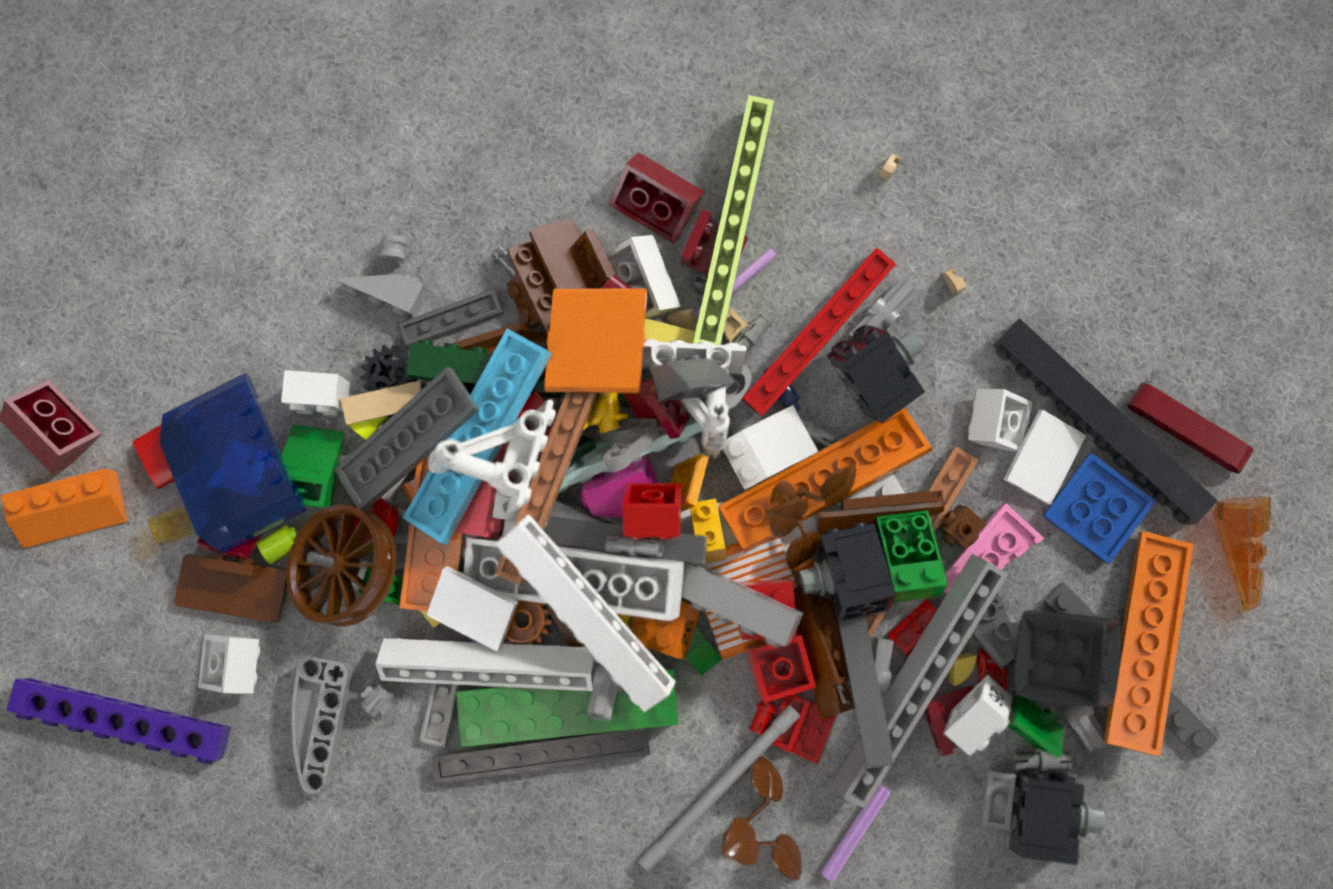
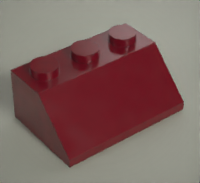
(655, 197)
(49, 425)

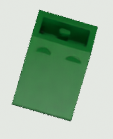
(311, 460)
(911, 555)

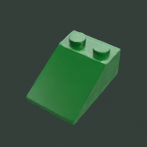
(1036, 725)

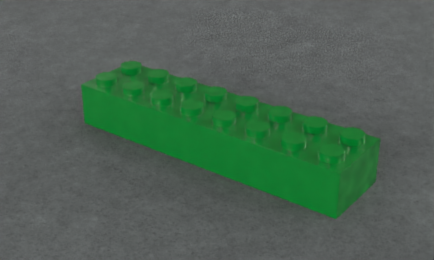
(523, 714)

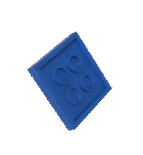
(1099, 508)

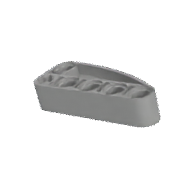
(309, 712)

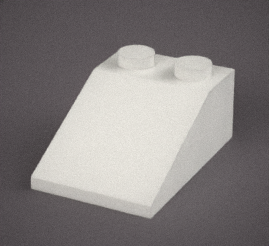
(769, 447)

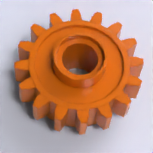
(535, 627)

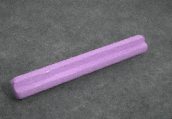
(855, 834)

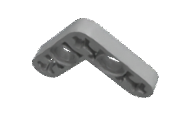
(630, 440)

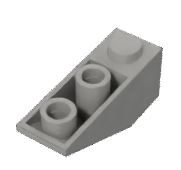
(391, 290)

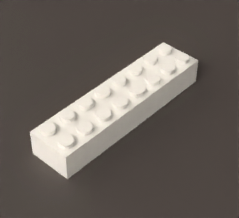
(624, 582)

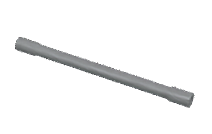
(660, 849)

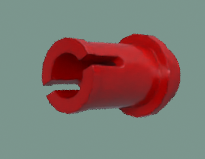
(762, 716)

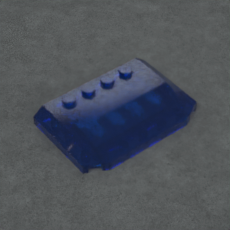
(228, 465)

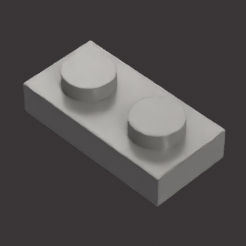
(998, 799)

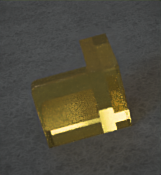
(170, 526)

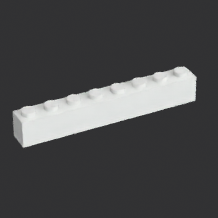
(585, 613)
(481, 666)

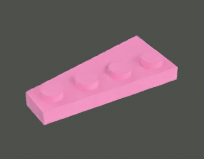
(999, 542)

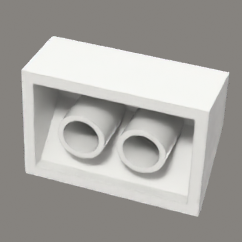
(642, 267)

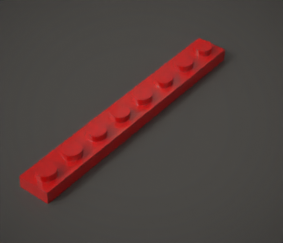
(818, 332)

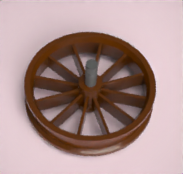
(340, 566)

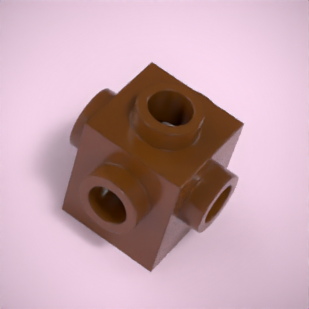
(961, 527)

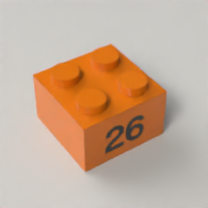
(667, 636)

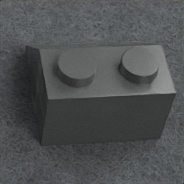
(689, 378)

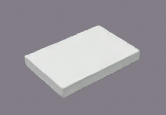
(1044, 457)
(472, 608)

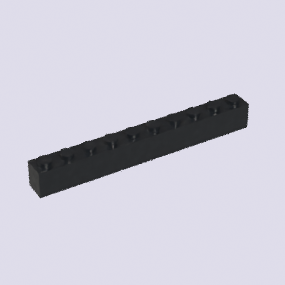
(1105, 423)

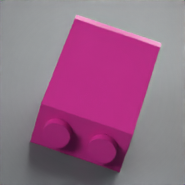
(606, 491)

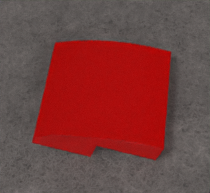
(153, 458)
(912, 627)
(809, 733)

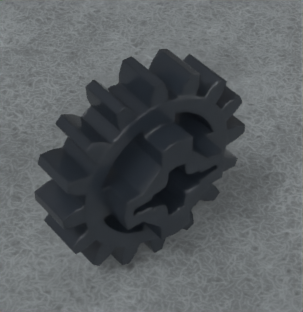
(377, 369)

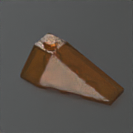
(1241, 534)

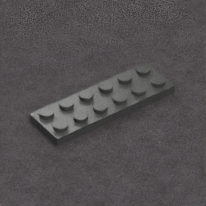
(406, 439)

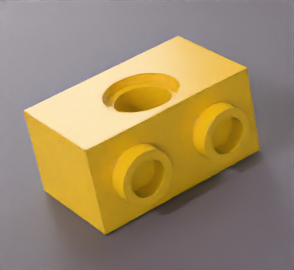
(707, 523)

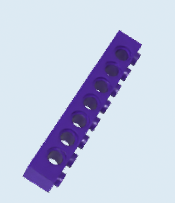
(25, 703)

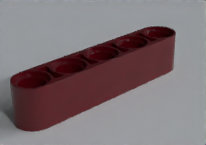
(1190, 428)

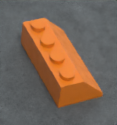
(65, 507)

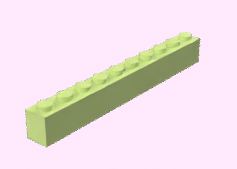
(734, 221)

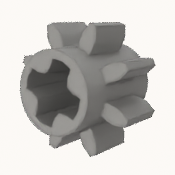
(377, 699)

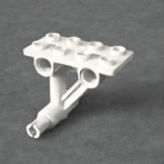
(713, 416)
(518, 460)

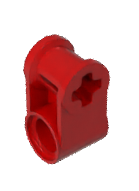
(991, 669)

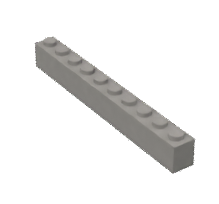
(719, 594)
(924, 672)

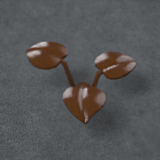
(787, 516)
(740, 837)

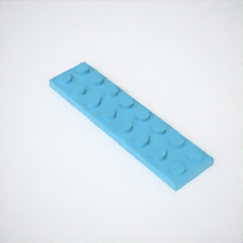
(500, 399)

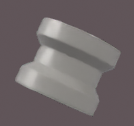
(393, 248)

